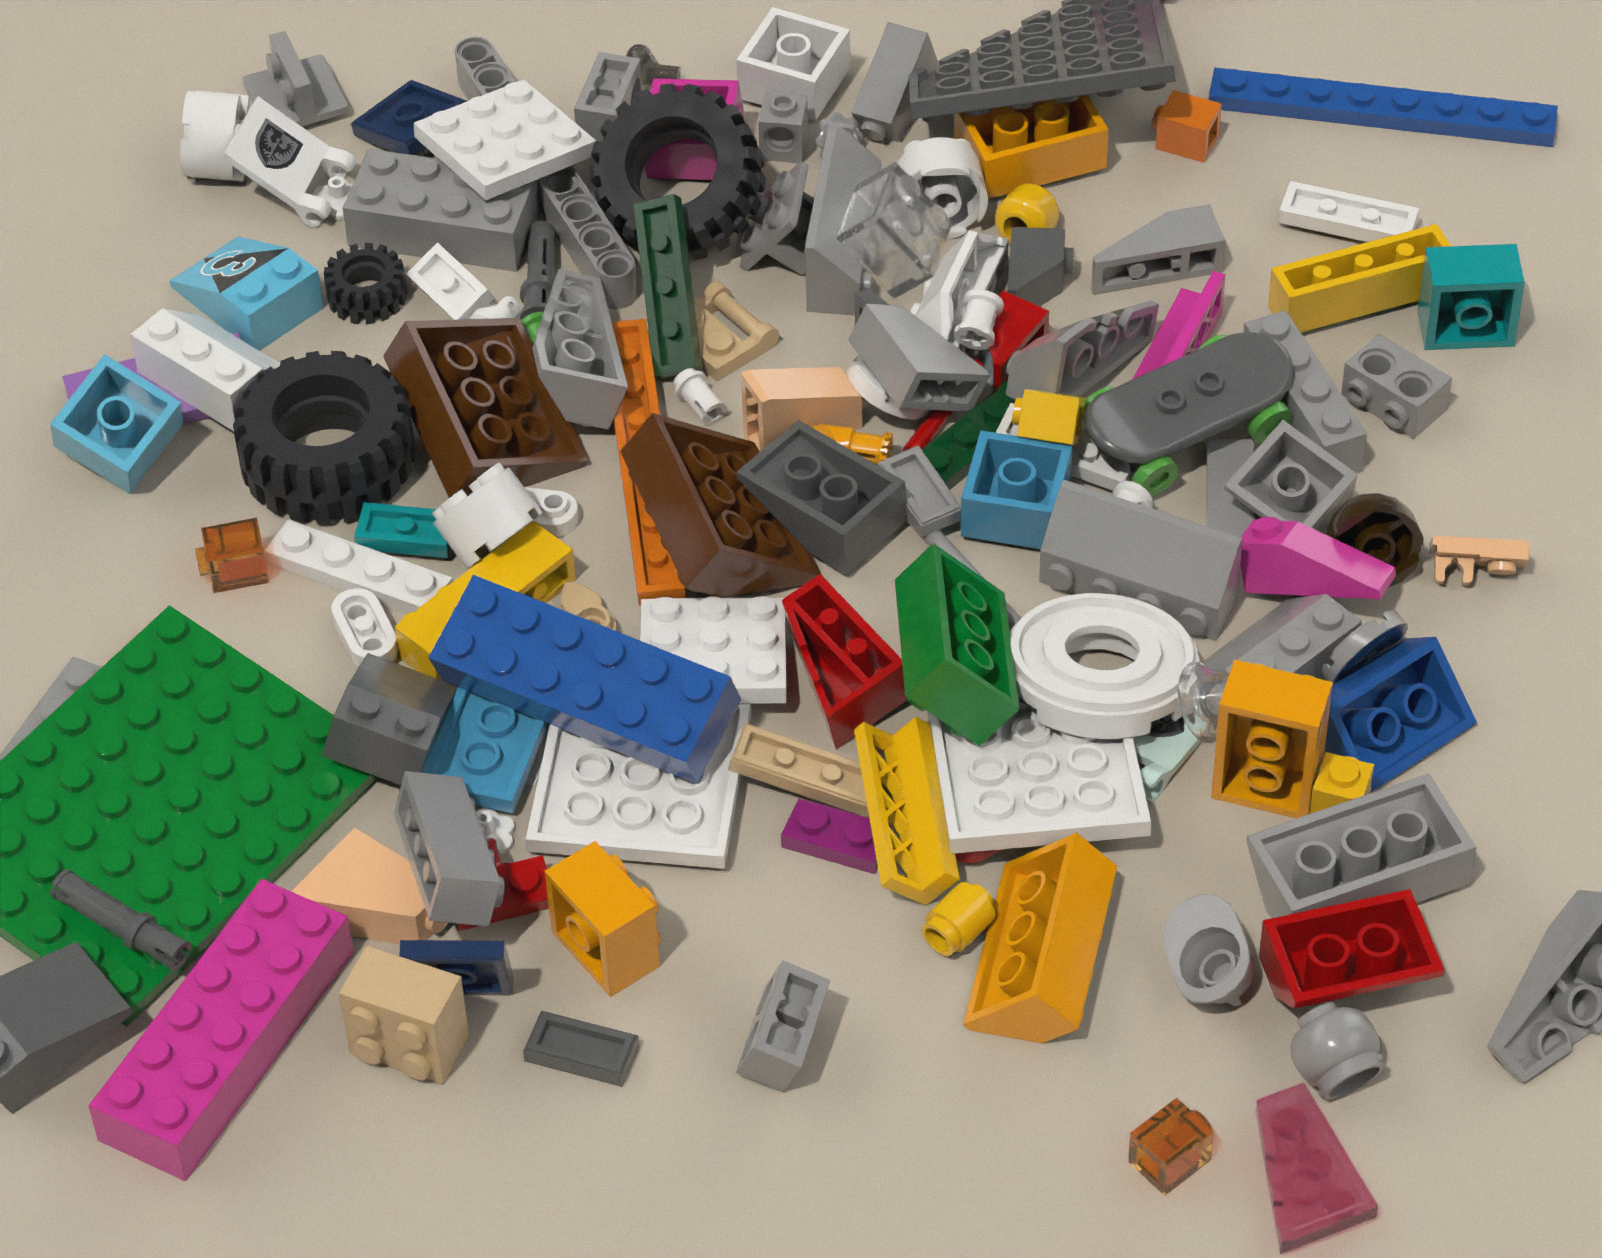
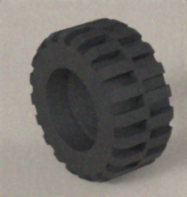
(672, 118)
(315, 396)

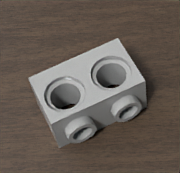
(608, 85)
(1396, 386)
(783, 1026)

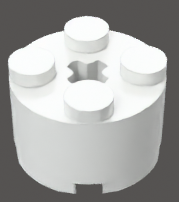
(209, 127)
(950, 177)
(486, 517)

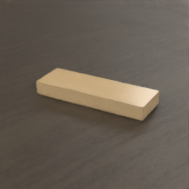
(799, 769)

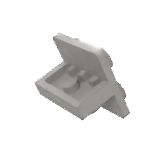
(296, 87)
(780, 223)

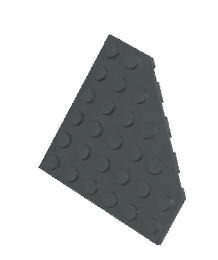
(1054, 57)

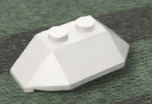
(972, 263)

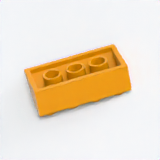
(1042, 942)

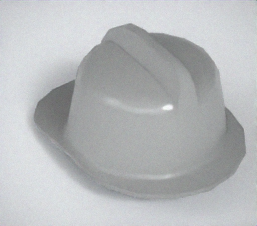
(1208, 951)

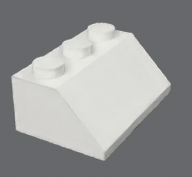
(198, 361)

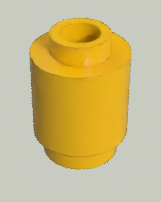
(958, 918)

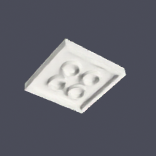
(504, 139)
(726, 635)

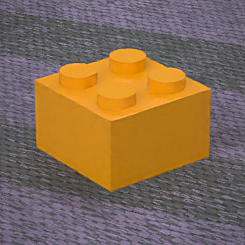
(603, 917)

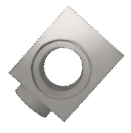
(783, 127)

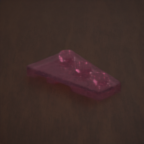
(1308, 1171)

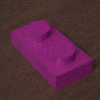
(830, 835)

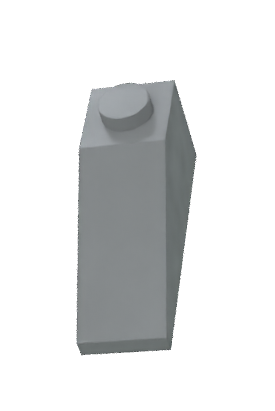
(1165, 250)

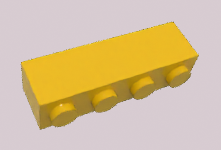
(1353, 279)
(526, 562)

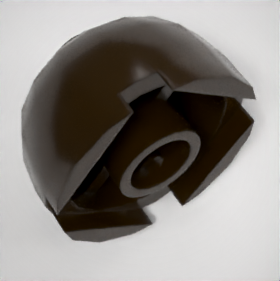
(1381, 529)

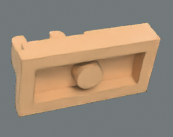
(1498, 555)

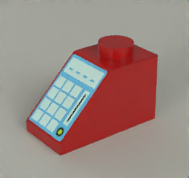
(1013, 330)

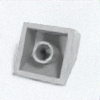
(1293, 480)

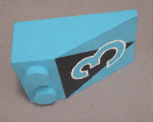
(253, 289)

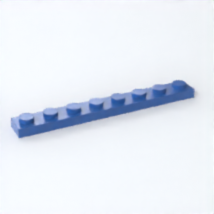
(1384, 107)

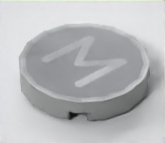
(1364, 645)

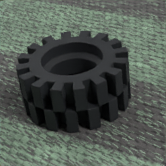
(364, 266)

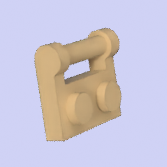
(719, 347)

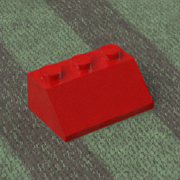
(1348, 950)

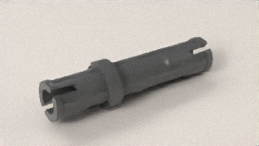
(135, 929)

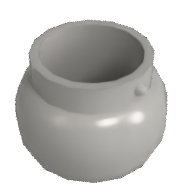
(1336, 1050)

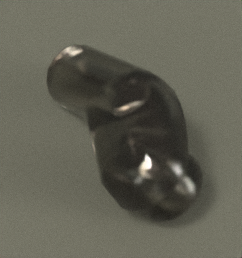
(650, 67)

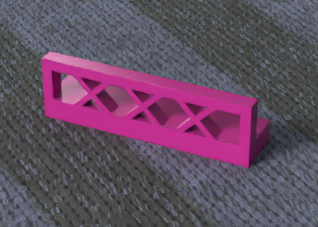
(1186, 324)

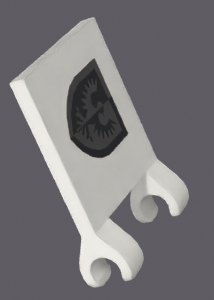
(285, 158)

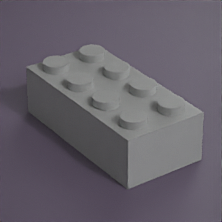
(422, 202)

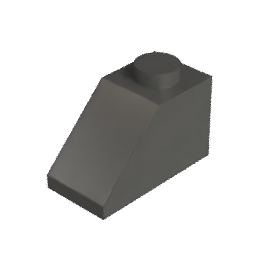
(1038, 263)

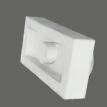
(449, 284)

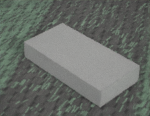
(928, 499)

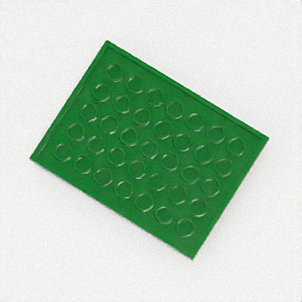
(168, 789)

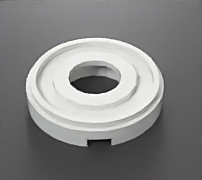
(1093, 700)

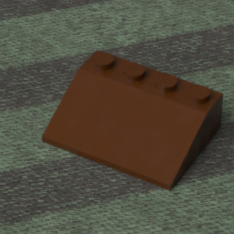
(481, 401)
(706, 516)

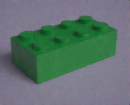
(955, 645)

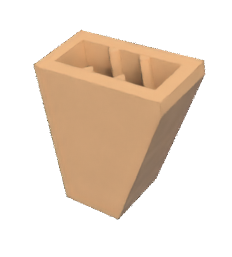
(782, 396)
(372, 889)

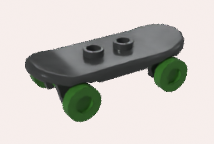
(1189, 402)

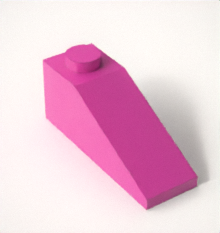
(1305, 562)

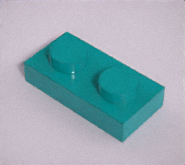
(400, 530)

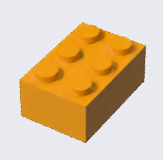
(1035, 143)
(1270, 738)

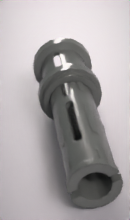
(540, 268)

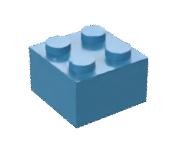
(1013, 488)

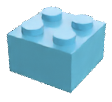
(117, 423)

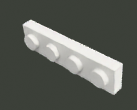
(352, 566)

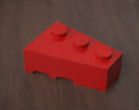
(845, 659)

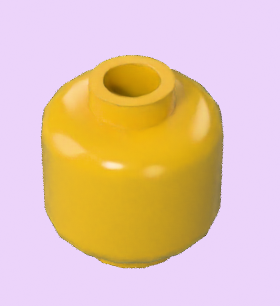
(1026, 207)

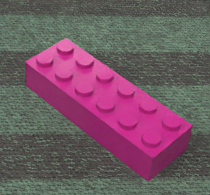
(222, 1029)

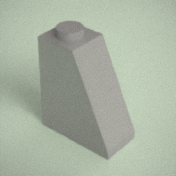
(884, 98)
(915, 361)

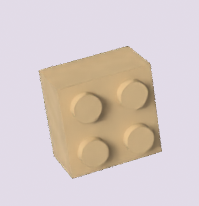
(404, 1015)

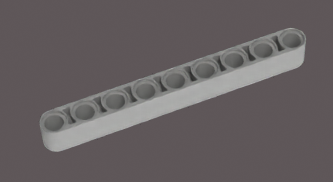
(563, 194)

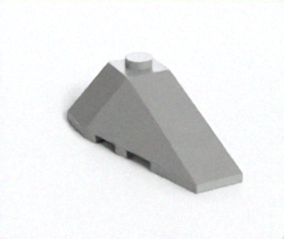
(579, 351)
(1081, 353)
(1558, 993)

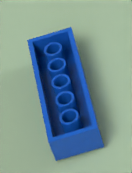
(585, 678)

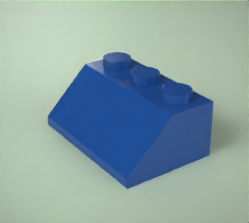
(1397, 708)

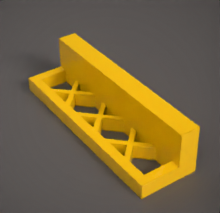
(914, 812)

